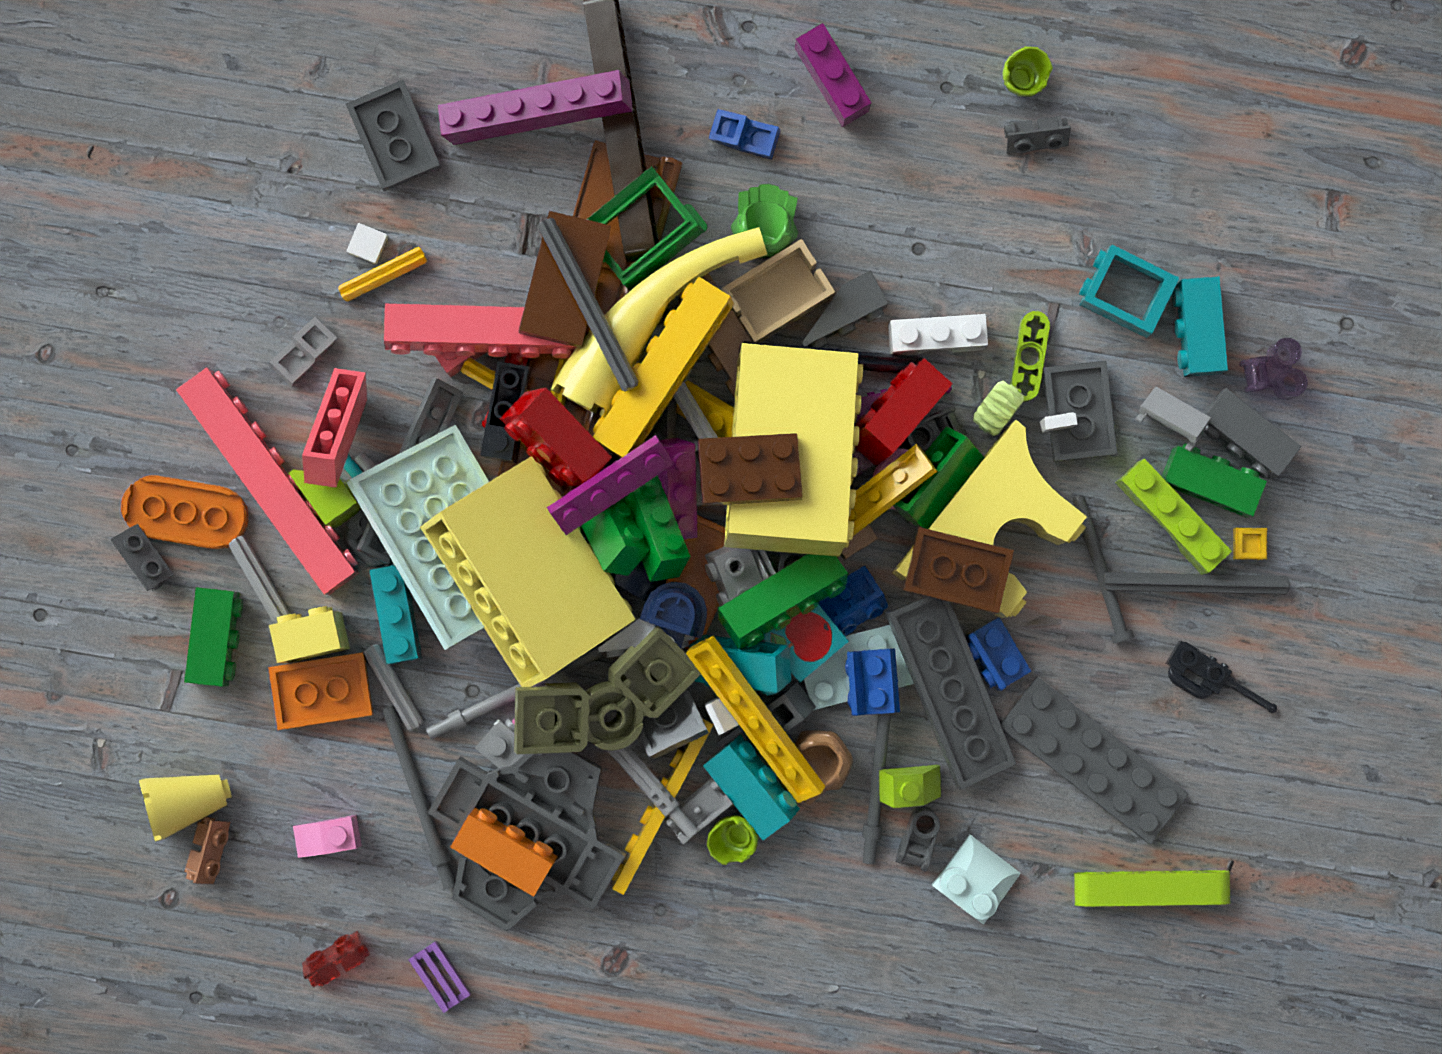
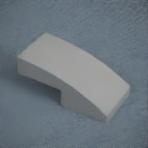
(303, 352)

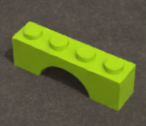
(1165, 505)

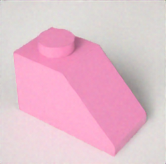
(327, 836)

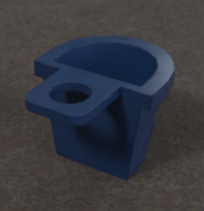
(676, 610)

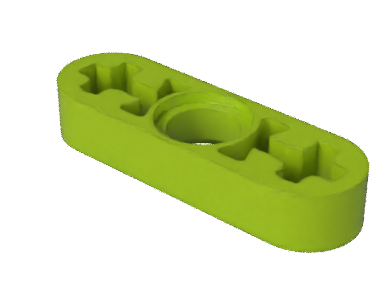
(1025, 332)

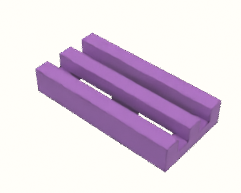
(444, 1006)

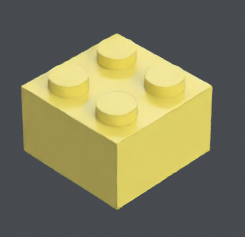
(308, 636)

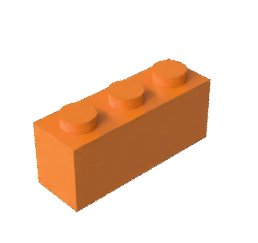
(504, 850)

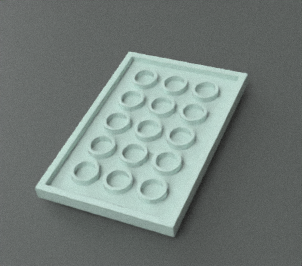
(404, 496)

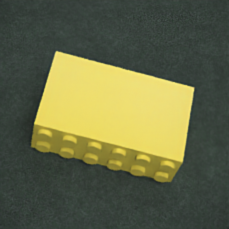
(817, 399)
(524, 577)

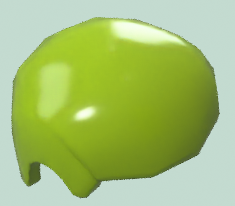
(1027, 71)
(732, 840)

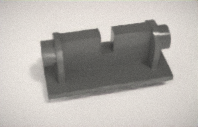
(1051, 134)
(142, 557)

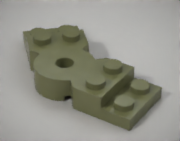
(638, 685)

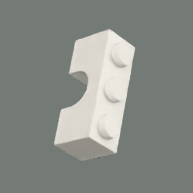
(938, 333)

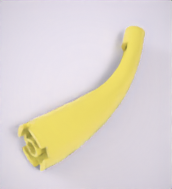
(634, 317)

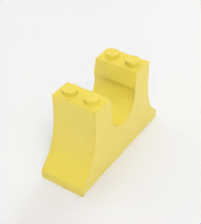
(1003, 491)

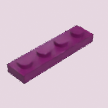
(610, 485)

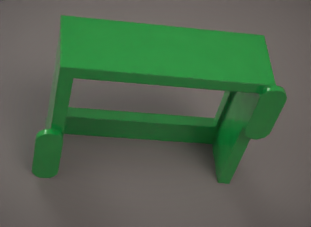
(667, 247)

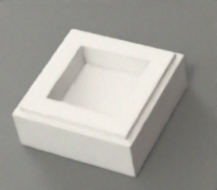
(367, 243)
(1058, 422)

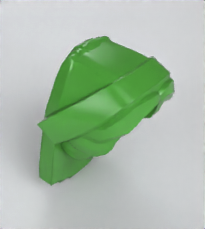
(770, 211)

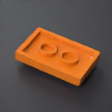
(321, 691)

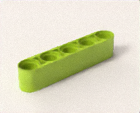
(1152, 888)

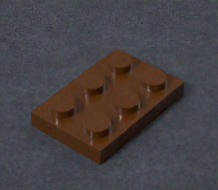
(750, 469)
(958, 570)

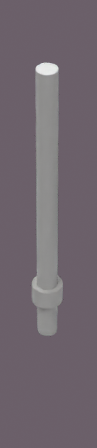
(459, 719)

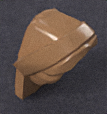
(827, 758)

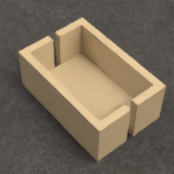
(779, 292)

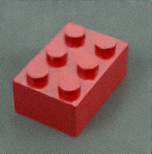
(900, 410)
(555, 438)

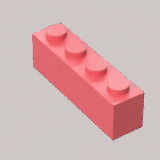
(334, 428)

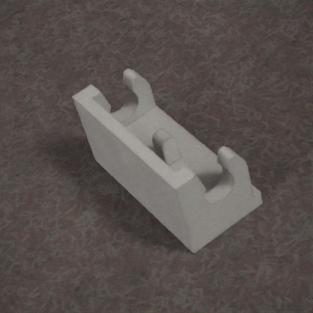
(1174, 415)
(701, 808)

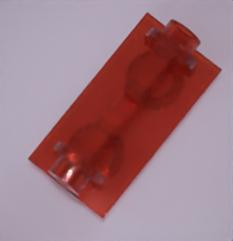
(321, 965)

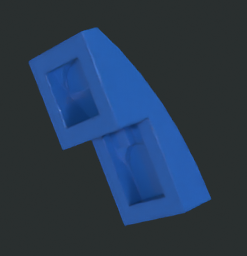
(744, 134)

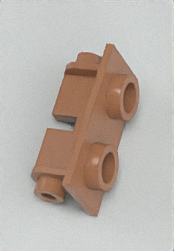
(205, 864)

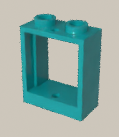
(1157, 305)

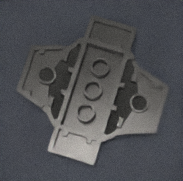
(551, 803)

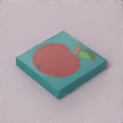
(810, 640)

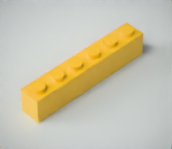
(663, 368)

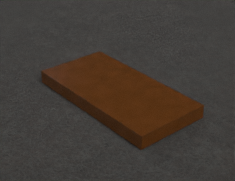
(550, 305)

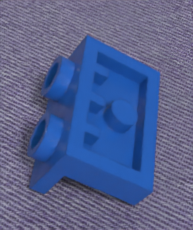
(857, 603)
(997, 654)
(872, 682)

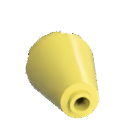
(181, 801)

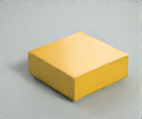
(1249, 543)

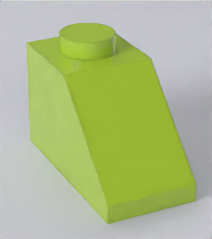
(909, 786)

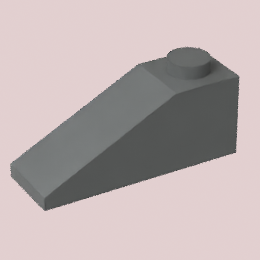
(787, 708)

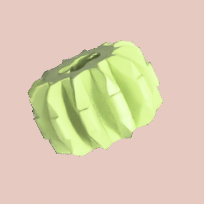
(998, 408)

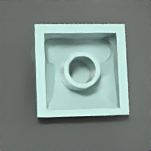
(976, 879)

